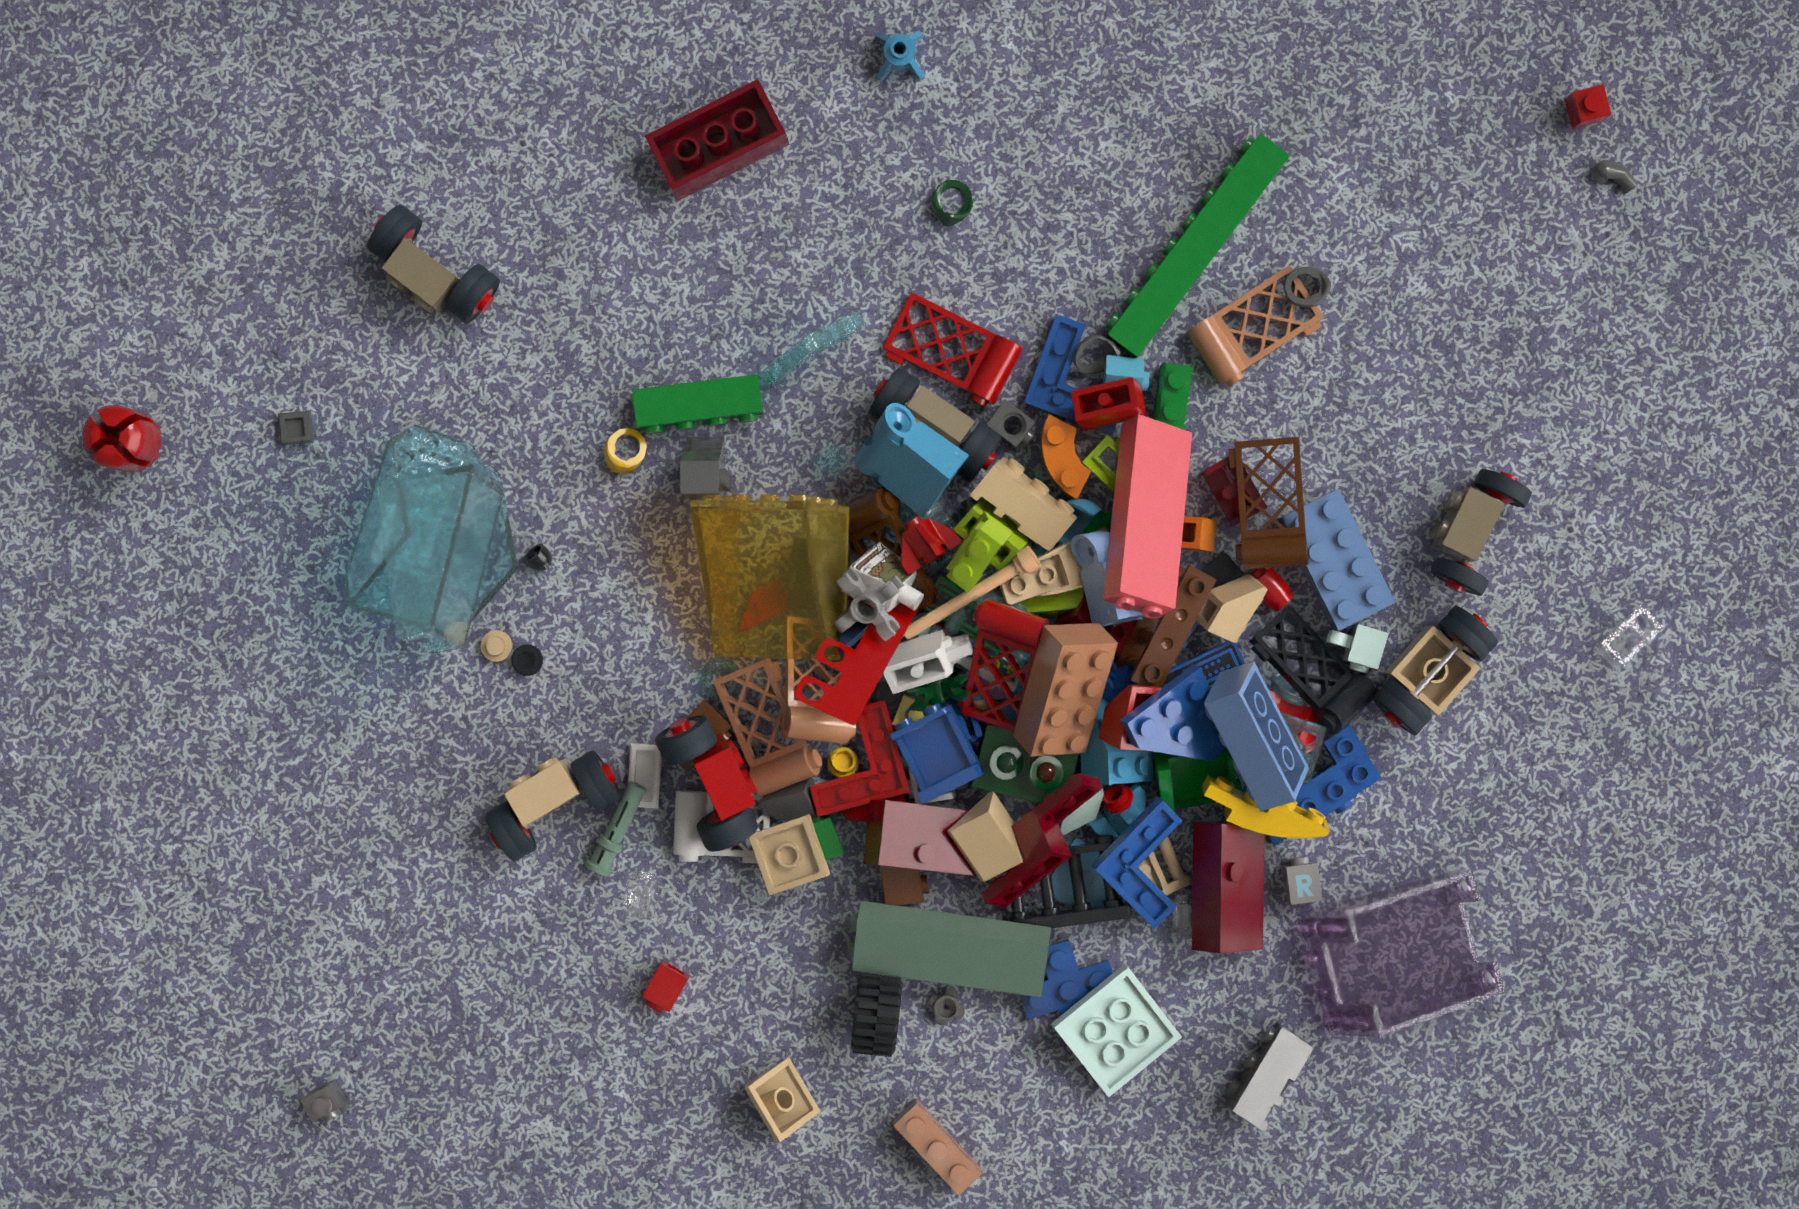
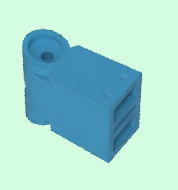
(909, 458)

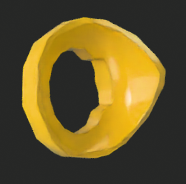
(614, 462)

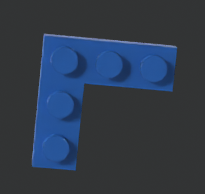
(1047, 387)
(1121, 861)

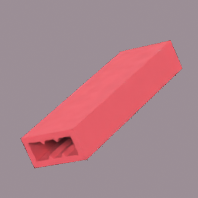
(1147, 517)

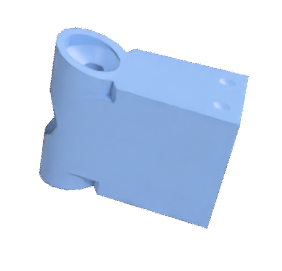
(1091, 554)

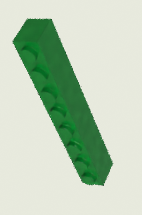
(1197, 246)

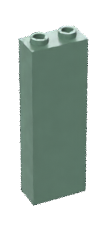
(949, 948)

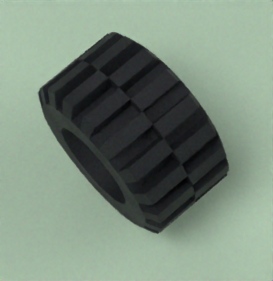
(876, 1014)

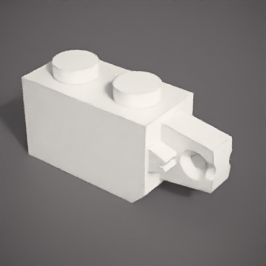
(925, 660)

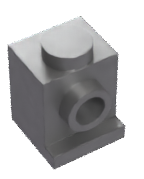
(325, 1102)

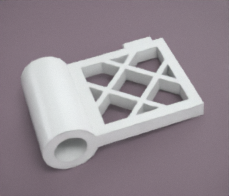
(689, 810)

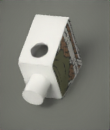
(881, 565)

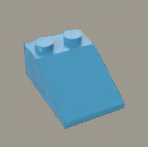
(1114, 764)

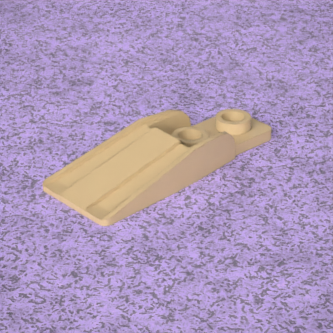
(1057, 574)

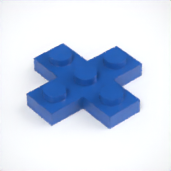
(1065, 981)

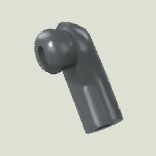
(1615, 171)

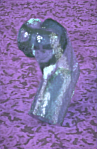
(951, 624)

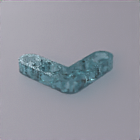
(810, 346)

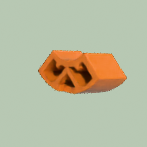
(1060, 457)

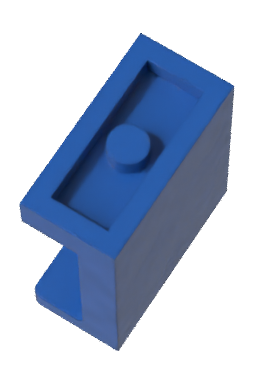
(937, 752)

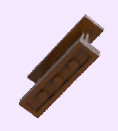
(1159, 641)

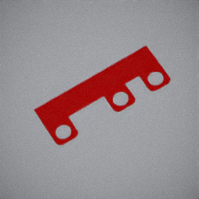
(859, 669)

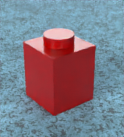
(1587, 106)
(665, 987)

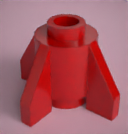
(924, 542)

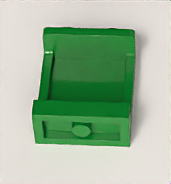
(1181, 778)

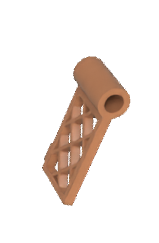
(1223, 352)
(805, 721)
(776, 768)

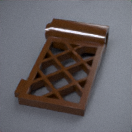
(874, 513)
(1270, 546)

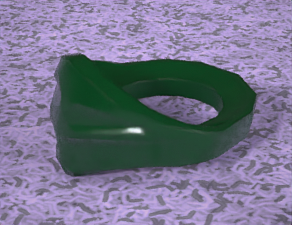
(947, 218)

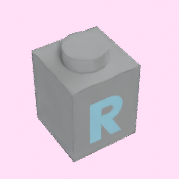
(1302, 881)

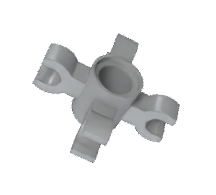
(859, 611)

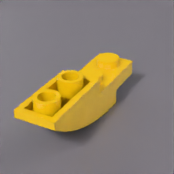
(1279, 821)

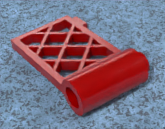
(989, 369)
(1007, 628)

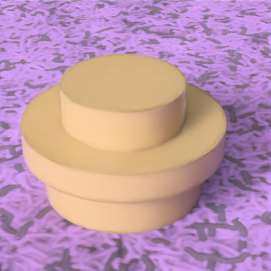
(496, 645)

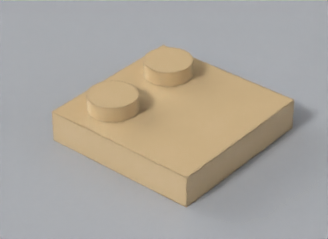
(789, 854)

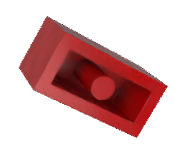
(1108, 403)

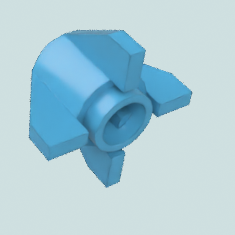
(903, 61)
(1117, 823)

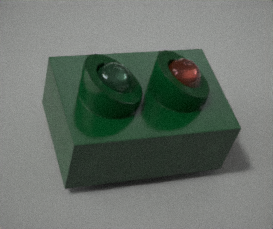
(1016, 773)

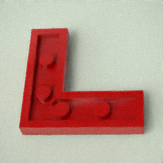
(884, 778)

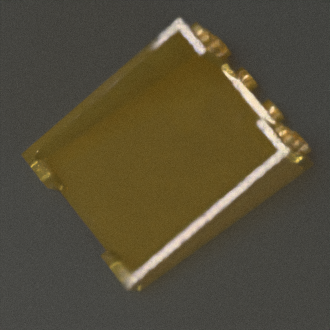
(772, 573)

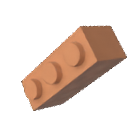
(937, 1146)

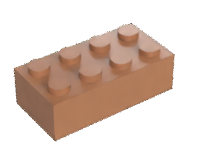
(1065, 689)

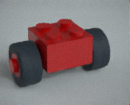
(719, 771)

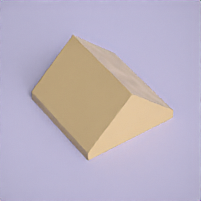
(987, 838)
(781, 1099)

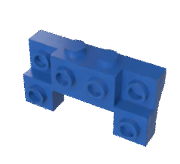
(1339, 781)

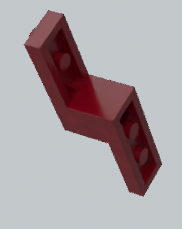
(1041, 840)

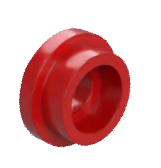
(1117, 798)

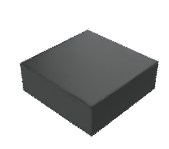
(296, 428)

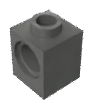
(1008, 411)

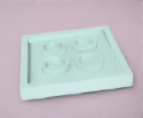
(1116, 1030)

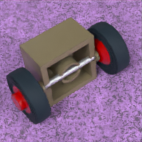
(1469, 525)

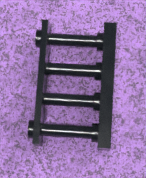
(1081, 911)

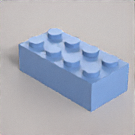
(1340, 562)
(1256, 736)

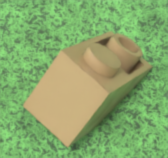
(1231, 607)

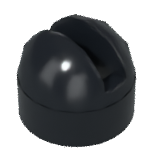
(538, 557)

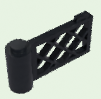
(1339, 702)

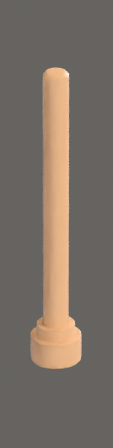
(1023, 563)

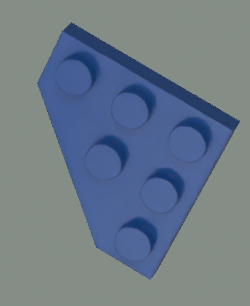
(1176, 720)

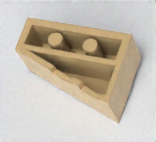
(1025, 503)

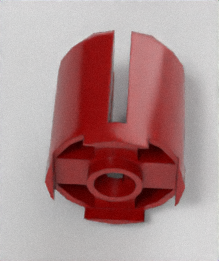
(120, 426)

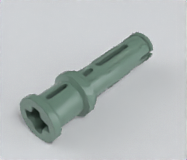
(610, 842)

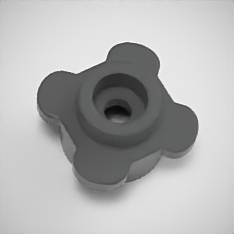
(954, 1011)

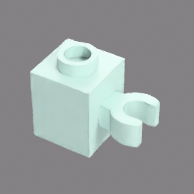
(1362, 646)

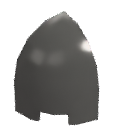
(790, 801)

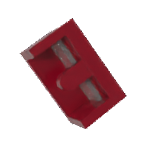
(1223, 485)

